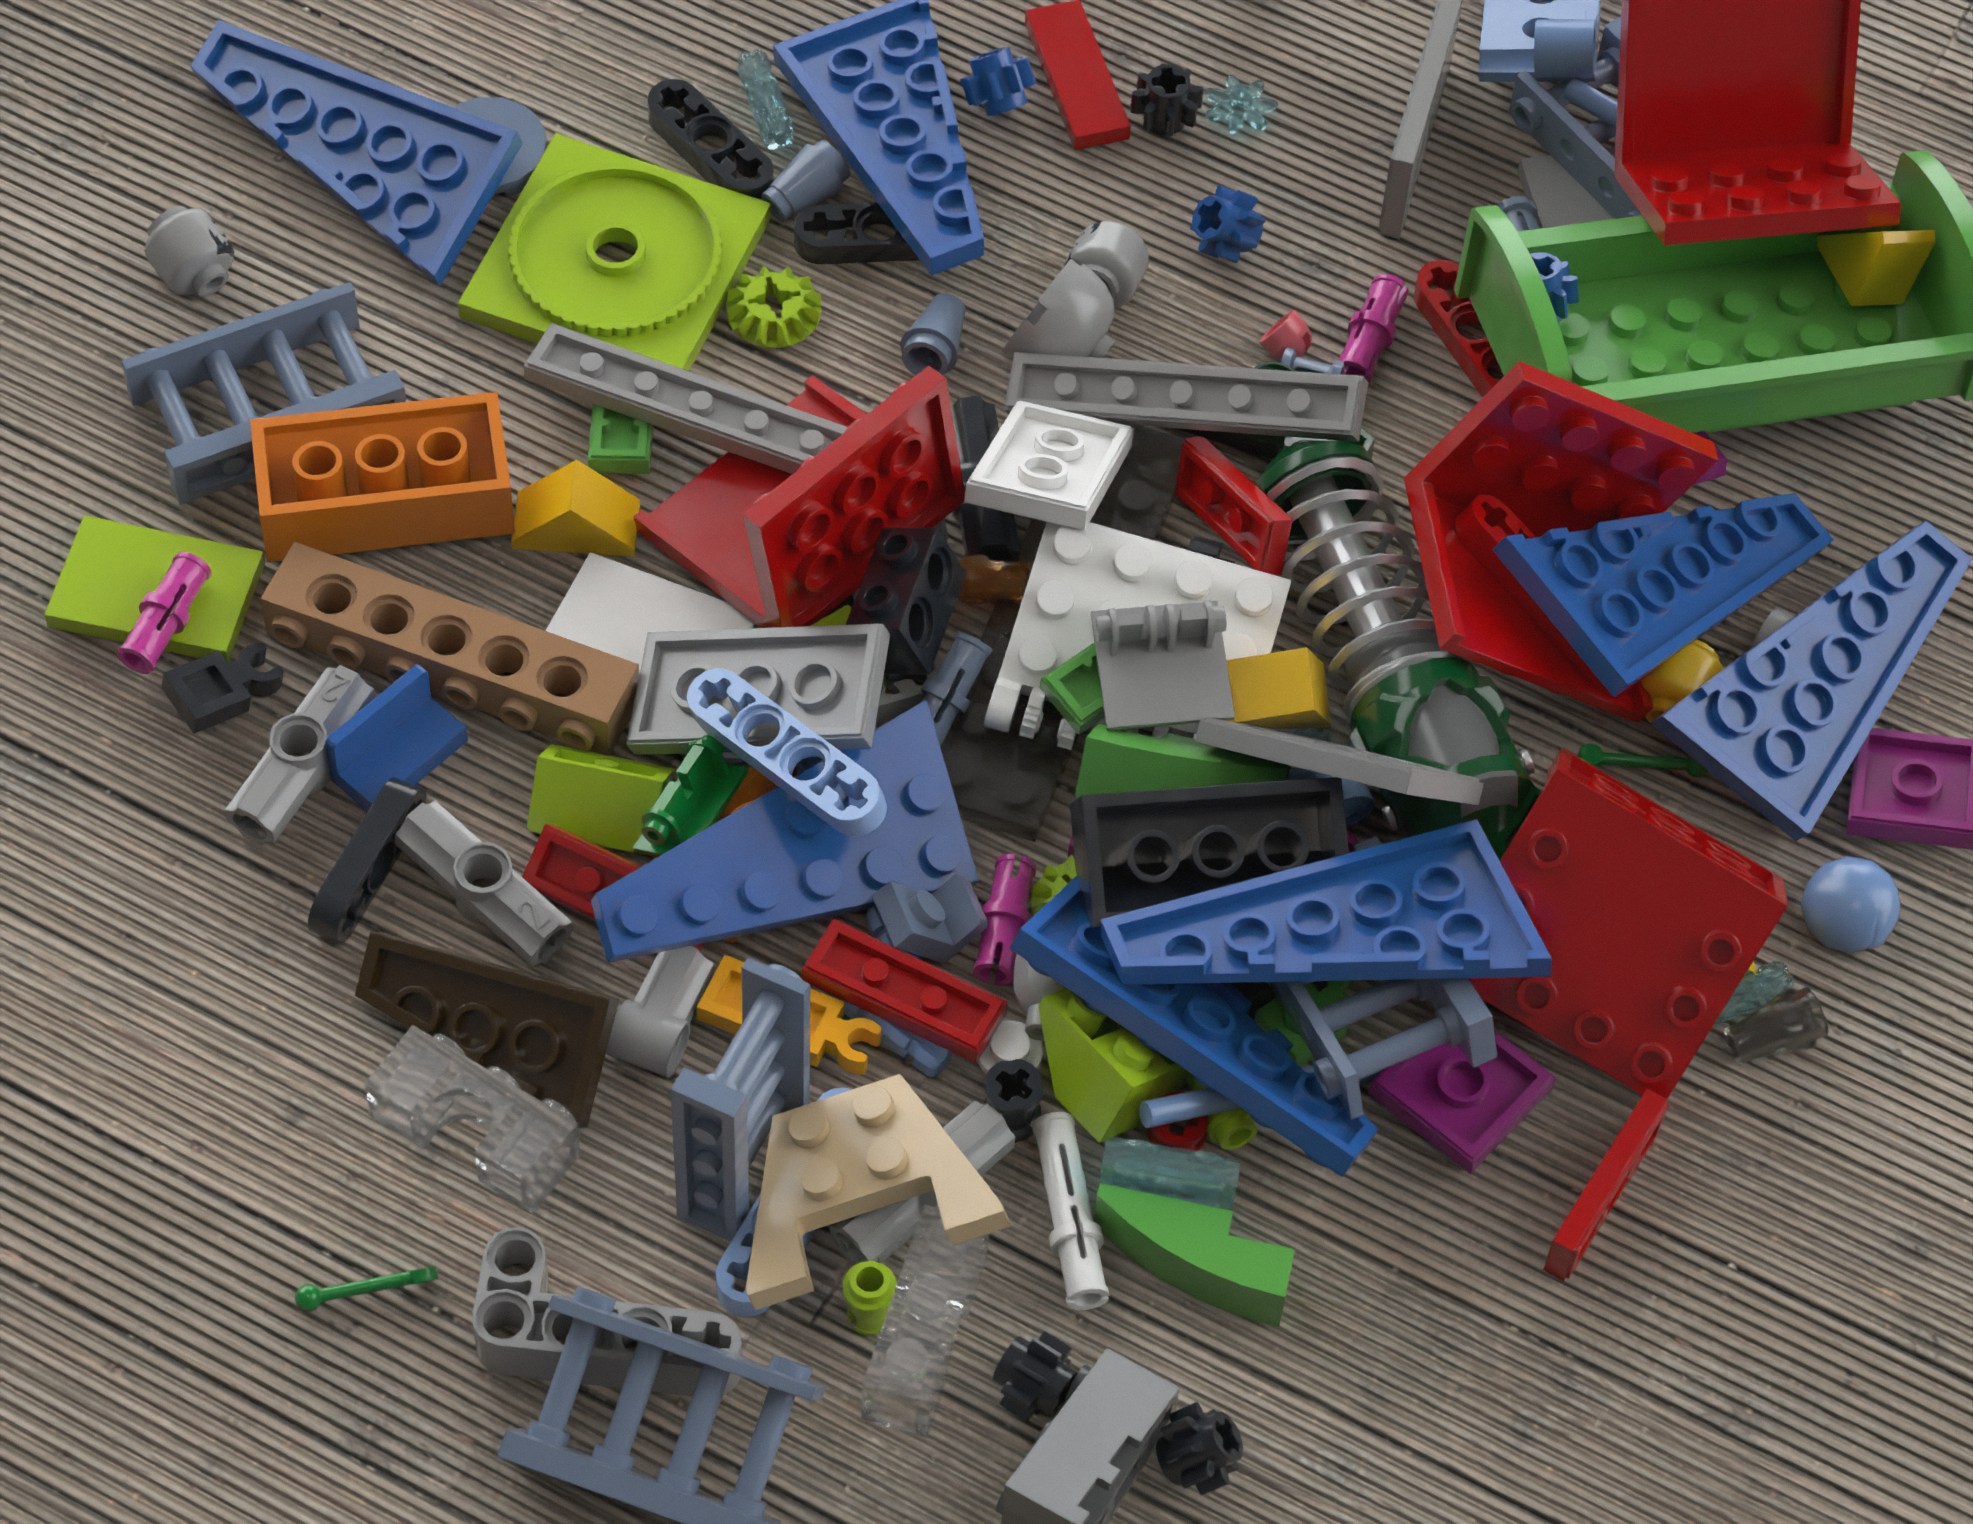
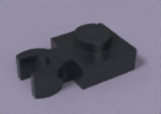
(216, 691)

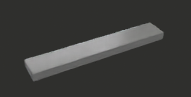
(1193, 395)
(678, 400)

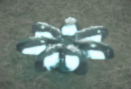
(1239, 104)

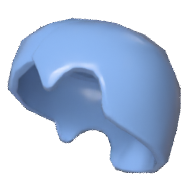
(1851, 904)

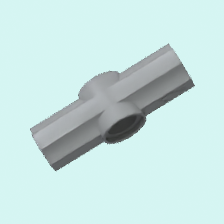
(284, 781)
(508, 907)
(877, 1234)

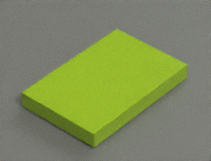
(120, 562)

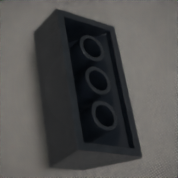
(1192, 840)

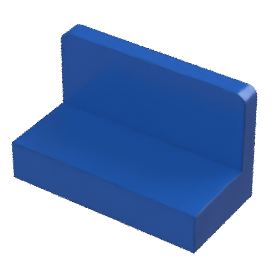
(394, 735)

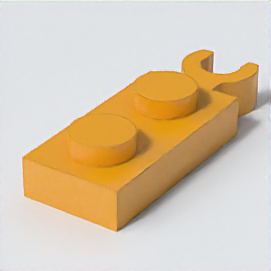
(828, 1031)

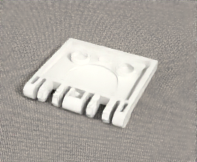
(1118, 570)

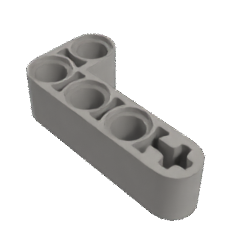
(536, 1350)

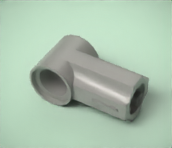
(657, 1023)

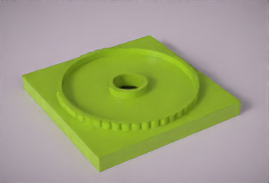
(660, 300)

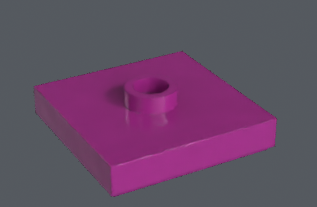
(1913, 789)
(1461, 1106)

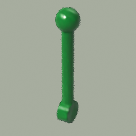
(1596, 757)
(310, 1297)

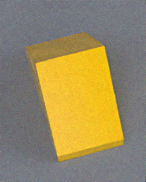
(1876, 265)
(576, 514)
(1280, 690)

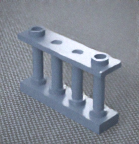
(1569, 143)
(226, 458)
(1458, 1020)
(728, 1114)
(610, 1465)

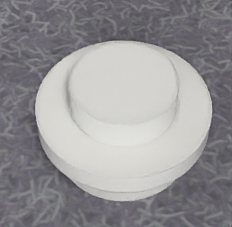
(1011, 1043)

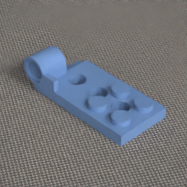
(1561, 46)

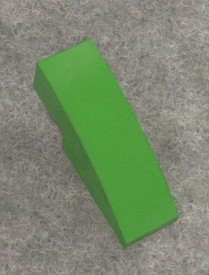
(1138, 762)
(1194, 1252)

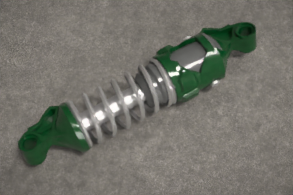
(1403, 688)

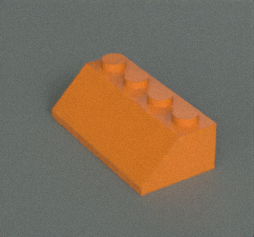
(383, 475)

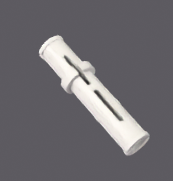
(1075, 1234)

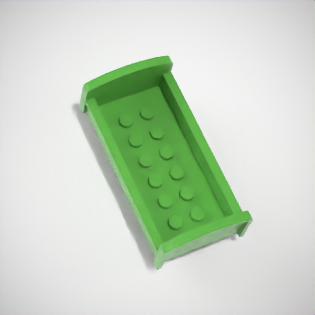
(1733, 325)

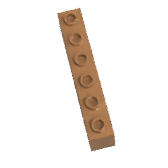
(431, 624)

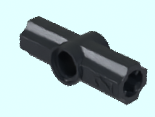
(982, 528)

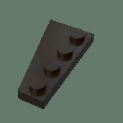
(525, 1024)

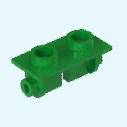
(692, 801)

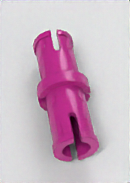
(1373, 326)
(164, 613)
(1005, 917)

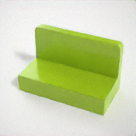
(594, 795)

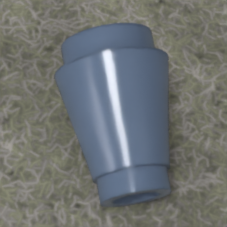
(807, 180)
(934, 336)

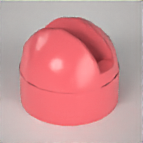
(1288, 332)

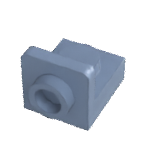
(931, 923)

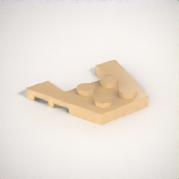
(850, 1160)

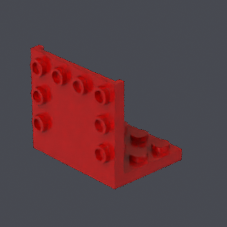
(1743, 119)
(1557, 463)
(802, 540)
(1639, 922)

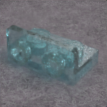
(1171, 1172)

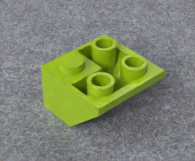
(1101, 1066)

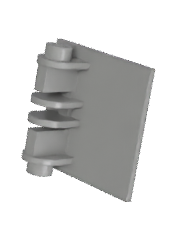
(1162, 664)

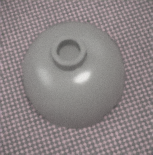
(1068, 317)

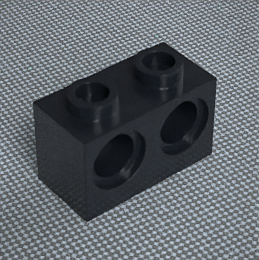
(912, 593)

